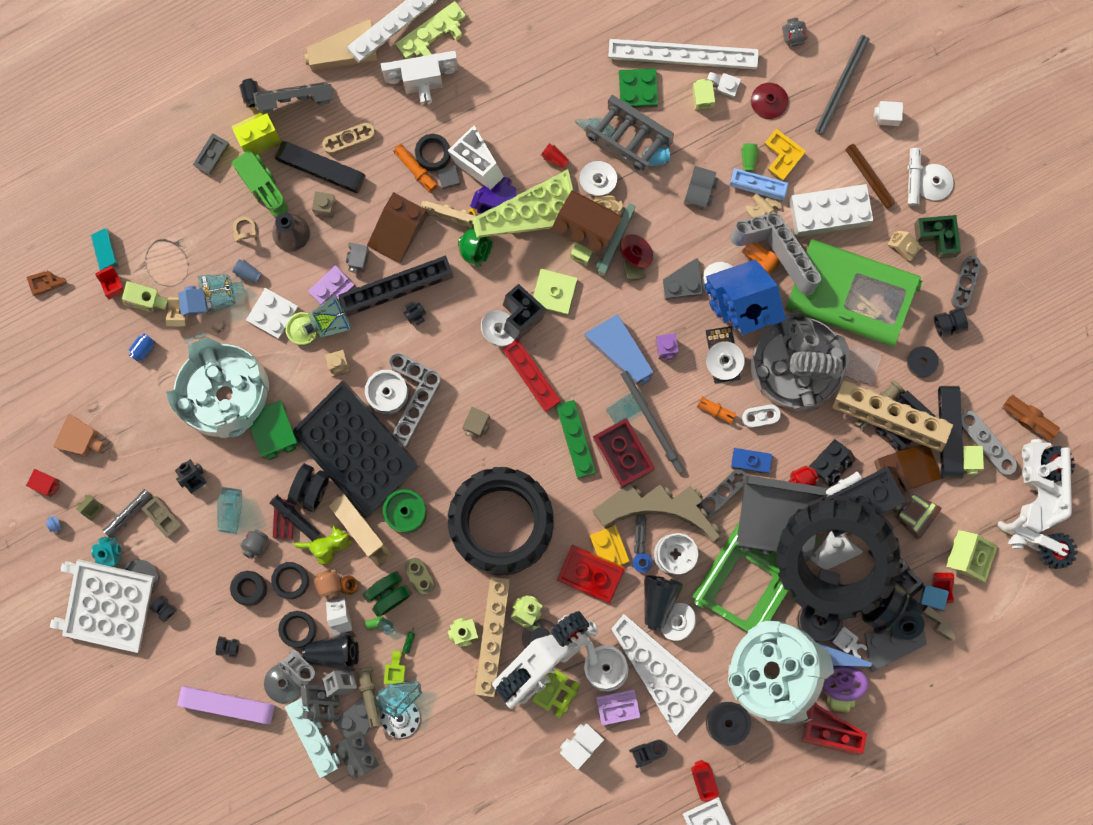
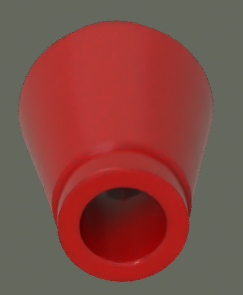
(555, 156)

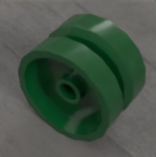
(385, 591)

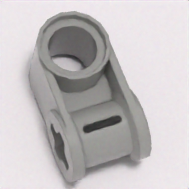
(803, 335)
(294, 665)

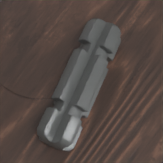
(640, 533)

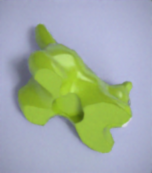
(325, 547)

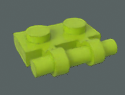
(548, 695)

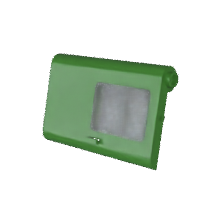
(857, 294)

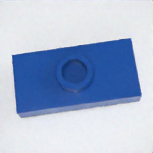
(751, 460)

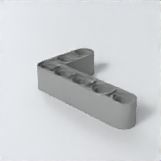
(784, 244)
(414, 403)

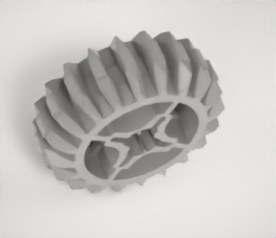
(816, 365)

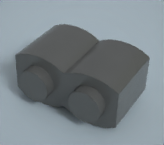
(700, 188)

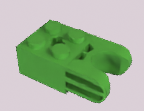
(260, 182)

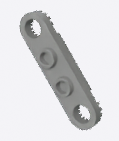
(992, 447)

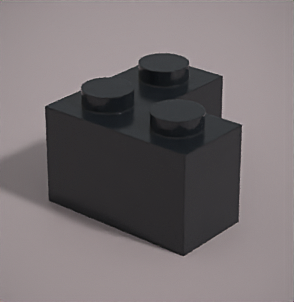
(525, 312)

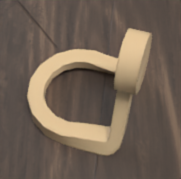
(237, 237)

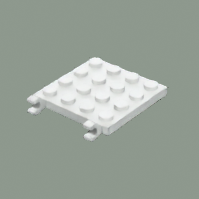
(106, 605)

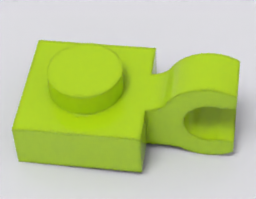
(394, 672)

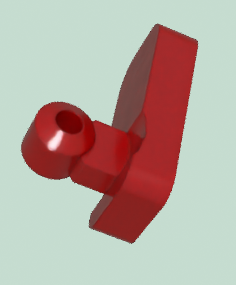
(704, 781)

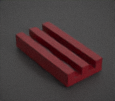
(275, 525)

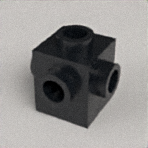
(190, 476)

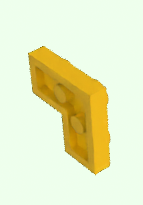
(788, 154)

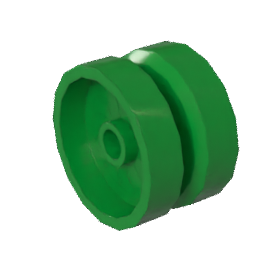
(399, 501)

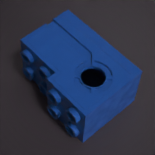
(742, 287)

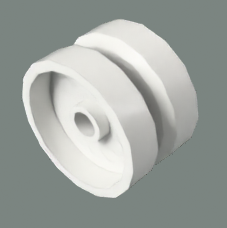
(390, 403)
(615, 676)

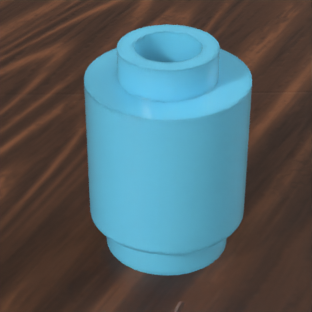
(660, 157)

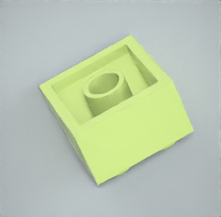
(972, 555)

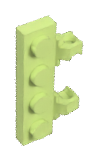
(443, 22)

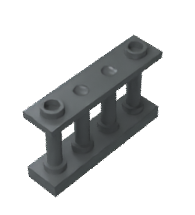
(632, 117)

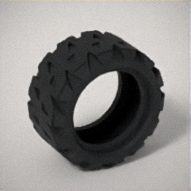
(500, 480)

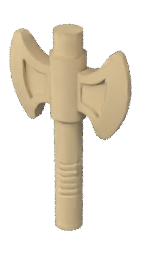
(764, 206)

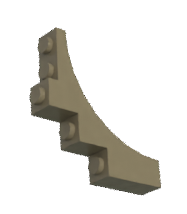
(658, 501)

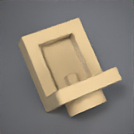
(904, 244)
(174, 314)

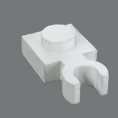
(847, 641)

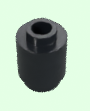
(247, 89)

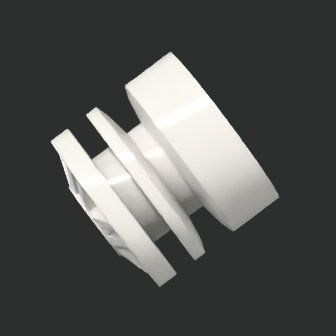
(684, 546)

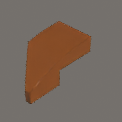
(44, 282)

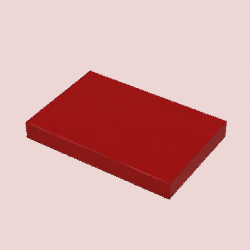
(591, 573)

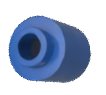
(141, 347)

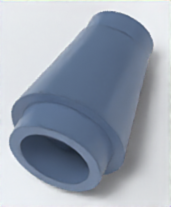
(246, 271)

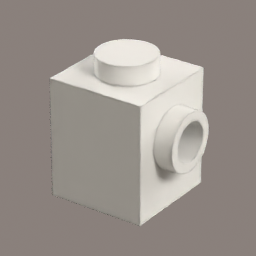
(888, 113)

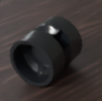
(953, 322)

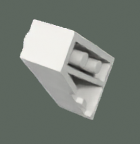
(475, 158)

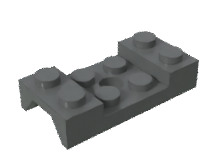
(319, 93)

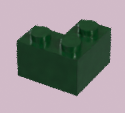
(942, 231)

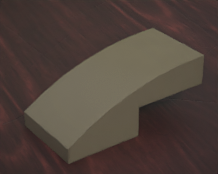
(161, 516)
(942, 626)

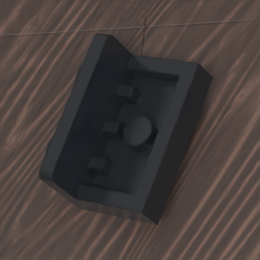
(833, 462)

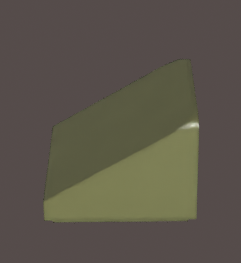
(633, 273)

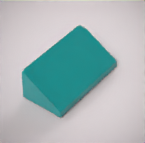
(104, 249)

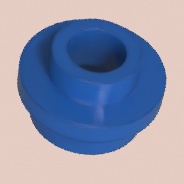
(642, 569)

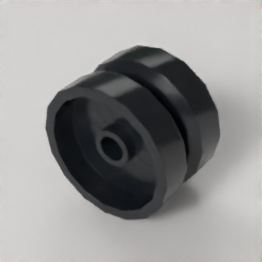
(308, 487)
(818, 632)
(738, 718)

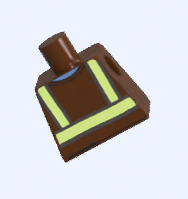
(918, 515)

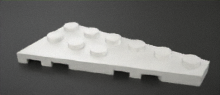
(669, 682)

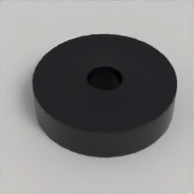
(930, 358)

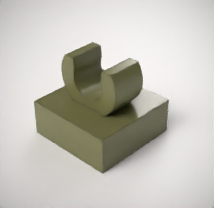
(89, 507)

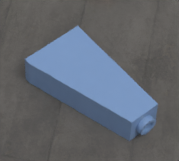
(618, 346)

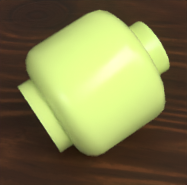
(840, 706)

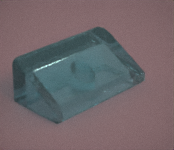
(624, 408)

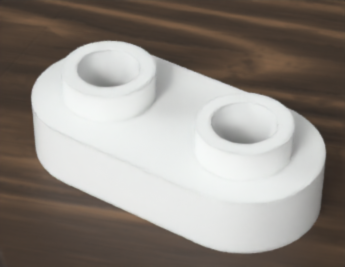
(760, 416)

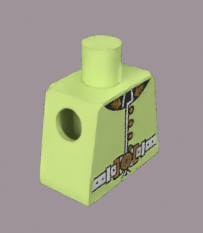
(135, 294)

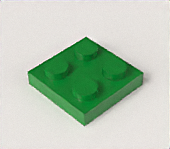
(638, 87)

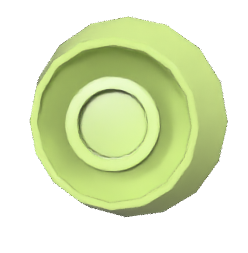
(295, 331)

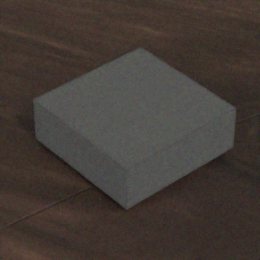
(448, 177)

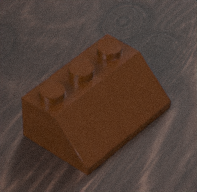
(587, 223)

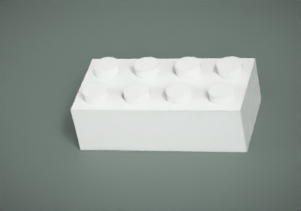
(831, 210)

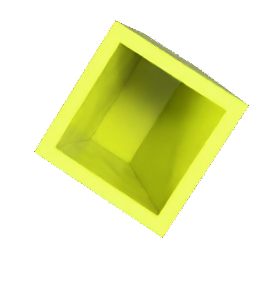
(256, 134)

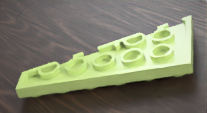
(527, 211)

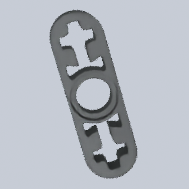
(965, 268)

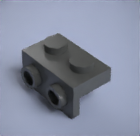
(357, 755)

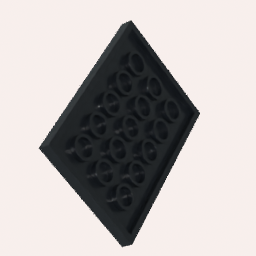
(355, 449)

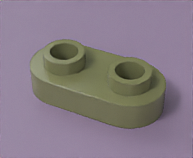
(420, 575)

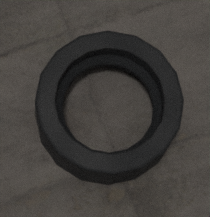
(429, 138)
(275, 580)
(283, 624)

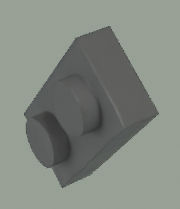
(211, 154)

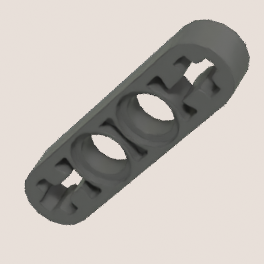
(719, 500)

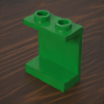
(273, 431)

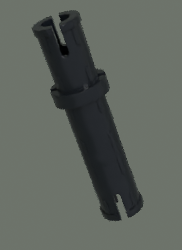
(295, 518)

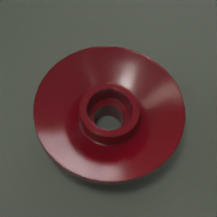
(765, 108)
(636, 251)

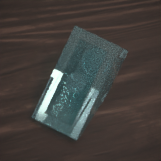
(229, 510)
(398, 697)

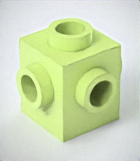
(526, 611)
(471, 632)

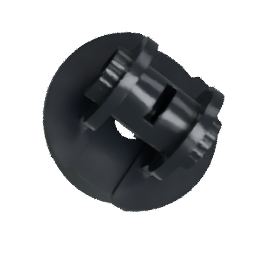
(897, 613)

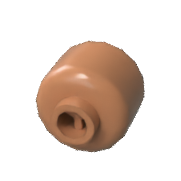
(327, 583)

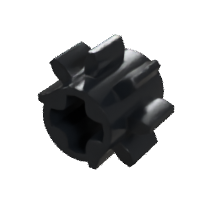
(414, 313)

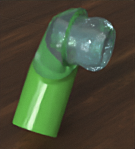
(382, 623)

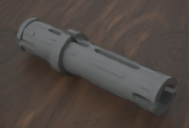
(122, 519)

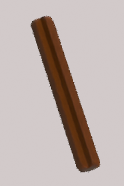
(870, 176)

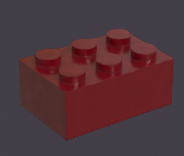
(623, 453)

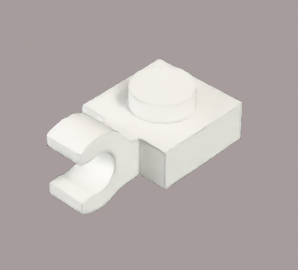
(726, 84)

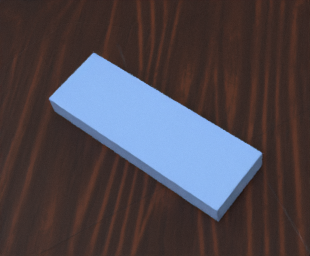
(759, 184)

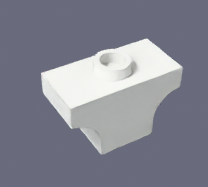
(338, 616)

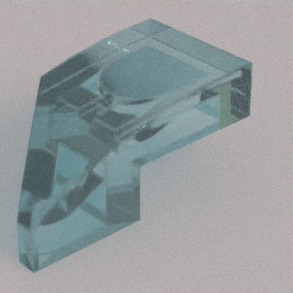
(594, 123)

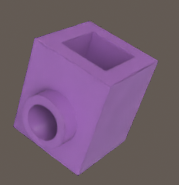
(667, 346)

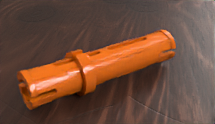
(420, 174)

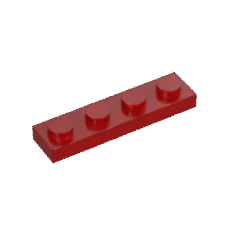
(531, 375)

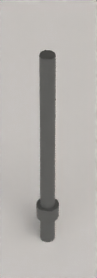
(671, 454)

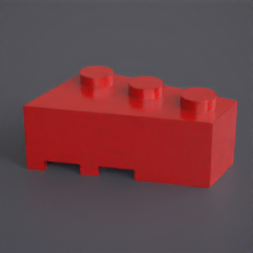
(832, 732)

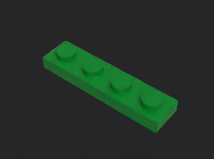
(575, 439)

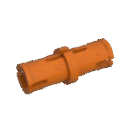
(716, 410)

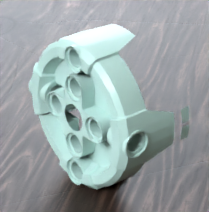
(207, 370)
(801, 675)

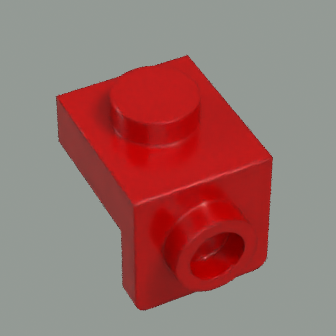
(110, 282)
(944, 581)

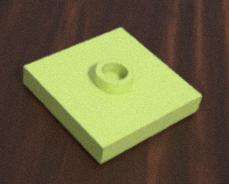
(555, 291)

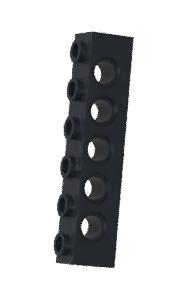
(396, 286)

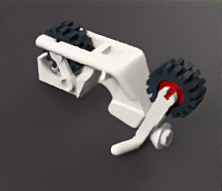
(1049, 508)
(530, 669)

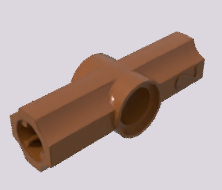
(1031, 418)

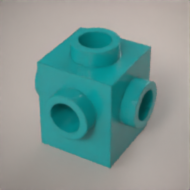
(106, 551)

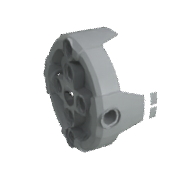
(774, 377)

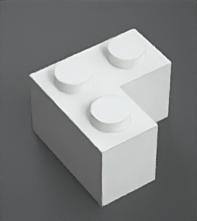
(581, 745)

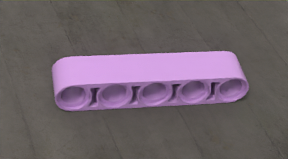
(226, 705)

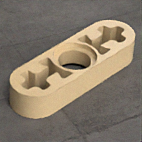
(334, 138)

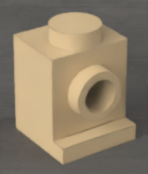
(337, 363)

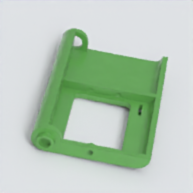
(719, 572)

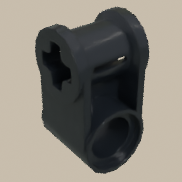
(647, 752)

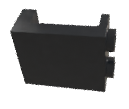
(896, 441)

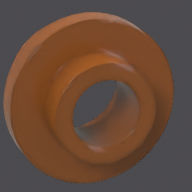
(352, 582)

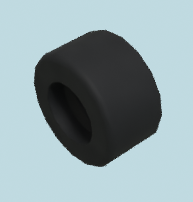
(236, 584)

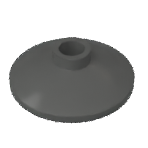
(275, 691)

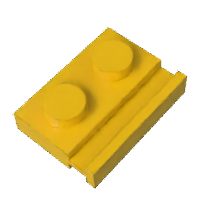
(609, 545)

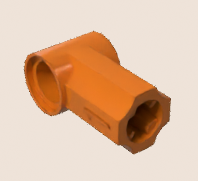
(766, 259)

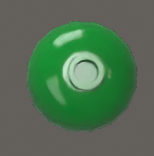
(474, 249)

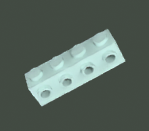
(313, 739)

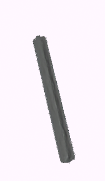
(842, 85)

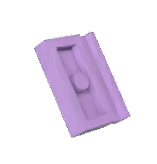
(330, 286)
(618, 707)

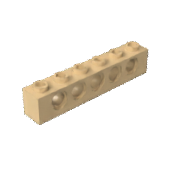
(897, 424)
(492, 636)

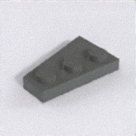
(887, 647)

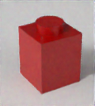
(43, 483)

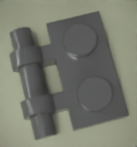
(316, 697)

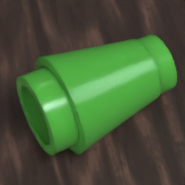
(749, 156)

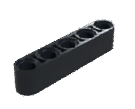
(320, 166)
(952, 454)

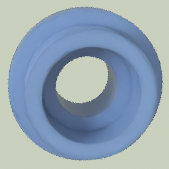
(53, 524)

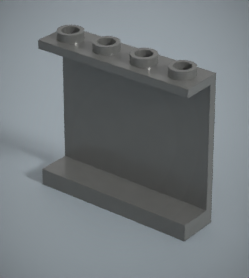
(766, 511)

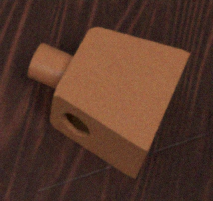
(77, 437)

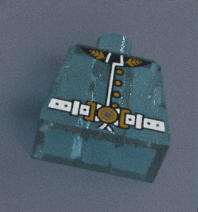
(219, 291)

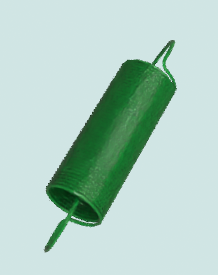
(408, 642)

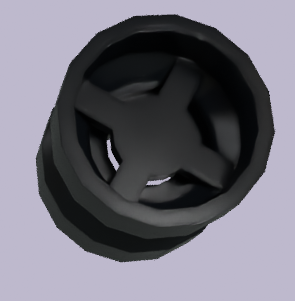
(163, 608)
(227, 647)

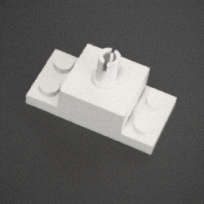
(420, 73)

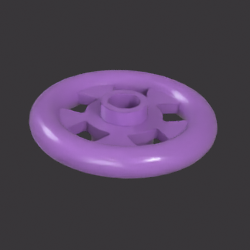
(846, 683)

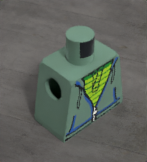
(327, 319)

